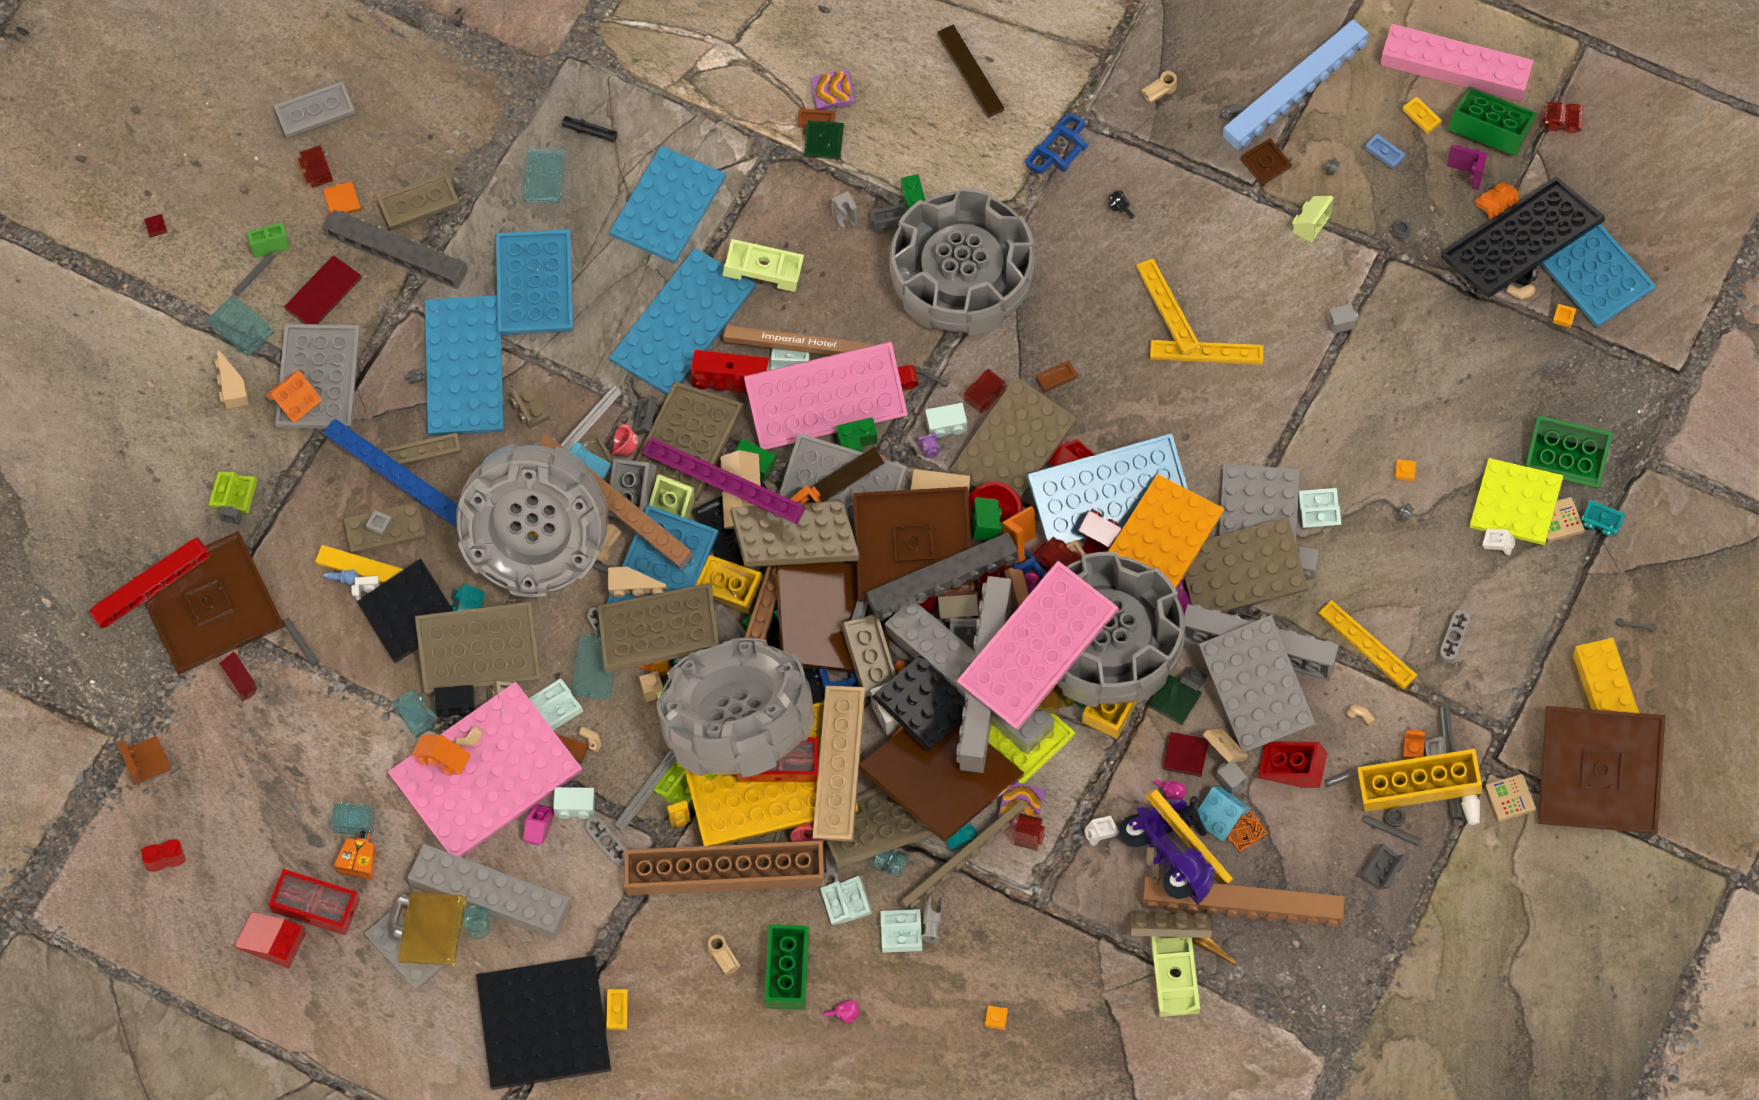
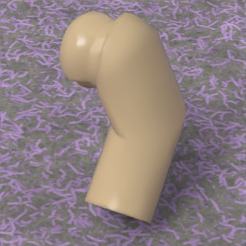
(1521, 293)
(1361, 711)
(593, 738)
(471, 739)

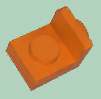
(802, 495)
(1413, 744)

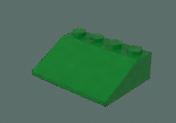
(1492, 121)
(1569, 450)

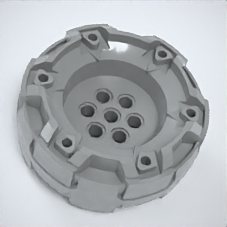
(953, 298)
(509, 552)
(1152, 645)
(735, 708)

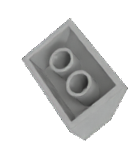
(633, 481)

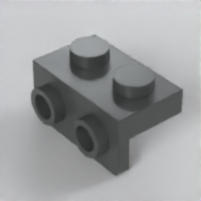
(887, 218)
(1383, 867)

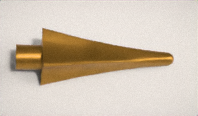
(1209, 945)

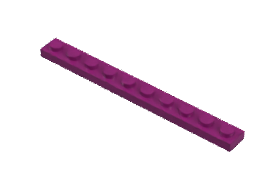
(724, 480)

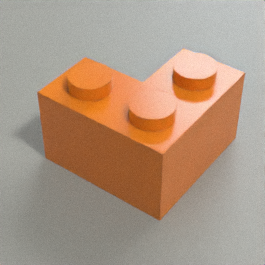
(441, 752)

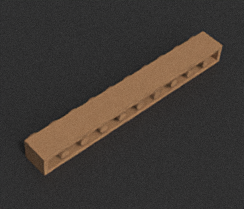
(637, 519)
(1253, 903)

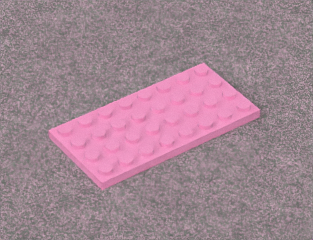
(824, 394)
(1037, 645)

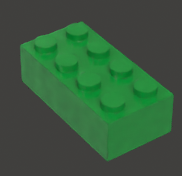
(787, 967)

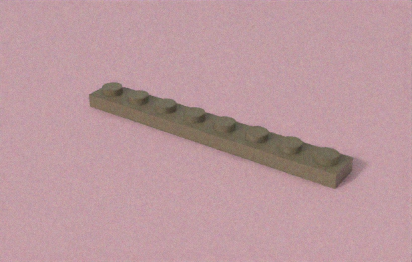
(958, 861)

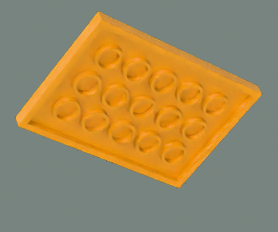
(1168, 528)

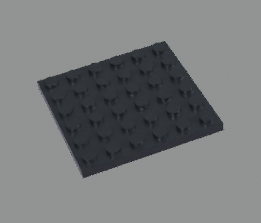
(543, 1022)

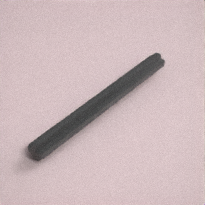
(1446, 732)

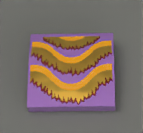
(833, 90)
(1031, 796)

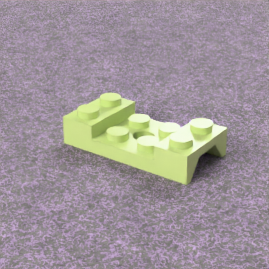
(782, 265)
(1178, 994)

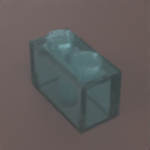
(414, 713)
(352, 818)

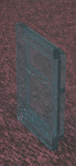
(544, 175)
(240, 325)
(589, 674)

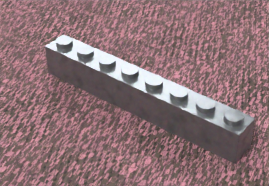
(396, 249)
(942, 576)

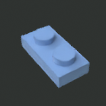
(1385, 151)

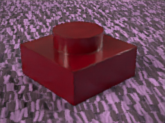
(155, 225)

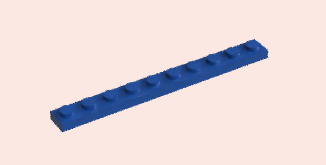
(392, 471)

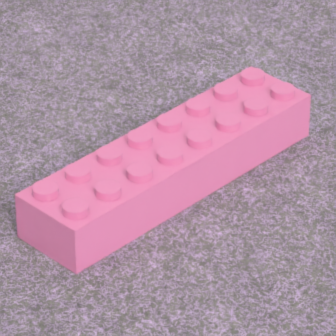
(1456, 62)

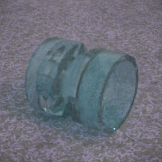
(891, 861)
(476, 922)

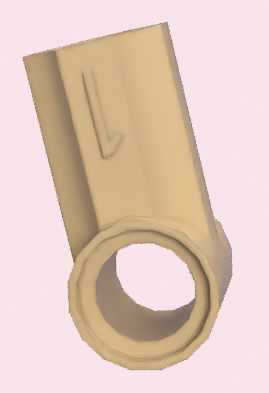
(1159, 87)
(612, 536)
(723, 956)

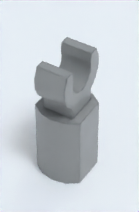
(830, 867)

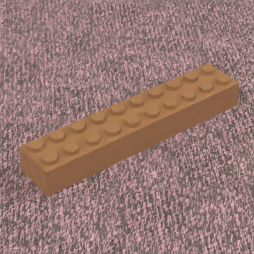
(724, 868)

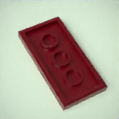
(323, 291)

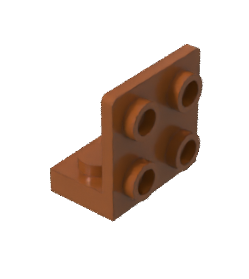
(144, 759)

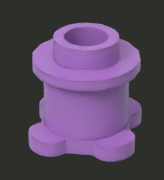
(929, 445)

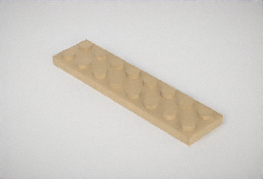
(839, 763)

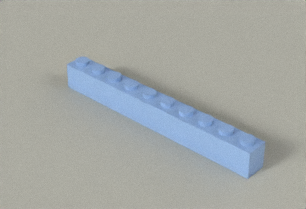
(1295, 85)

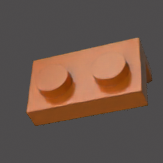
(1497, 199)

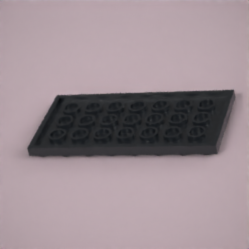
(1522, 237)

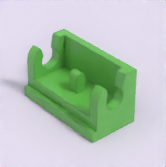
(268, 239)

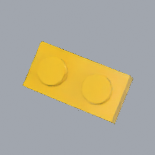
(1422, 115)
(679, 814)
(617, 1009)

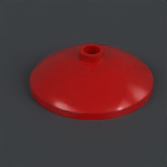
(1007, 498)

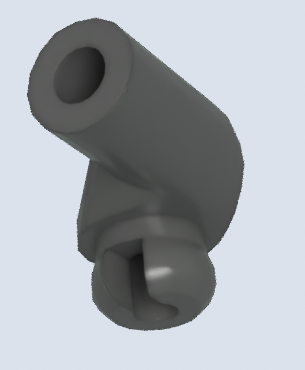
(1233, 108)

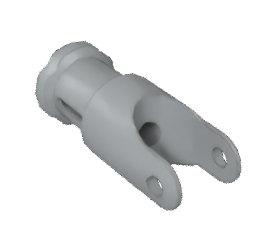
(932, 922)

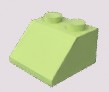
(1313, 217)
(672, 496)

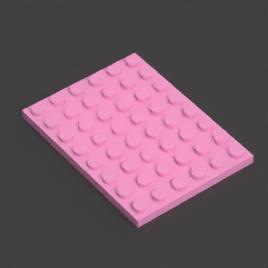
(505, 776)

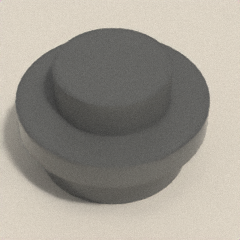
(1331, 166)
(1401, 229)
(415, 376)
(1405, 512)
(1395, 817)

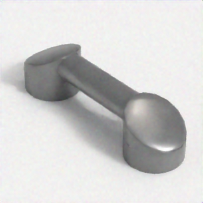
(394, 928)

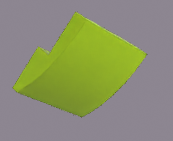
(233, 491)
(674, 786)

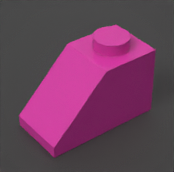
(538, 824)

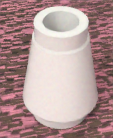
(1471, 808)

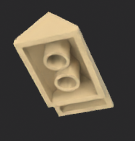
(745, 466)

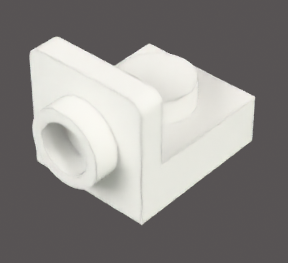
(1499, 540)
(364, 584)
(1100, 829)

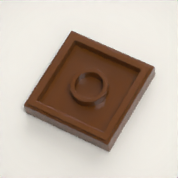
(1266, 162)

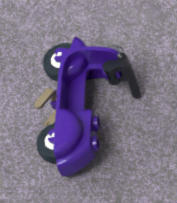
(1187, 871)

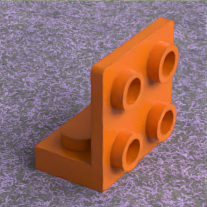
(295, 396)
(1021, 529)

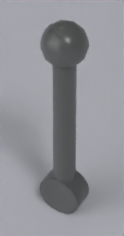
(944, 383)
(1620, 622)

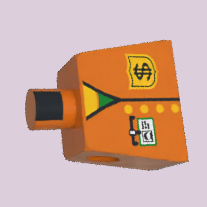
(357, 857)

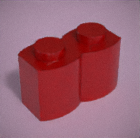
(159, 856)

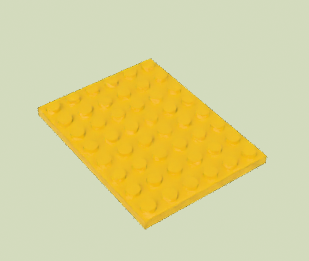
(744, 810)

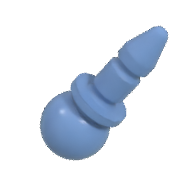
(344, 576)

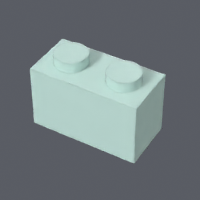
(946, 420)
(574, 802)

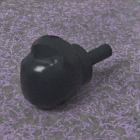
(1119, 202)

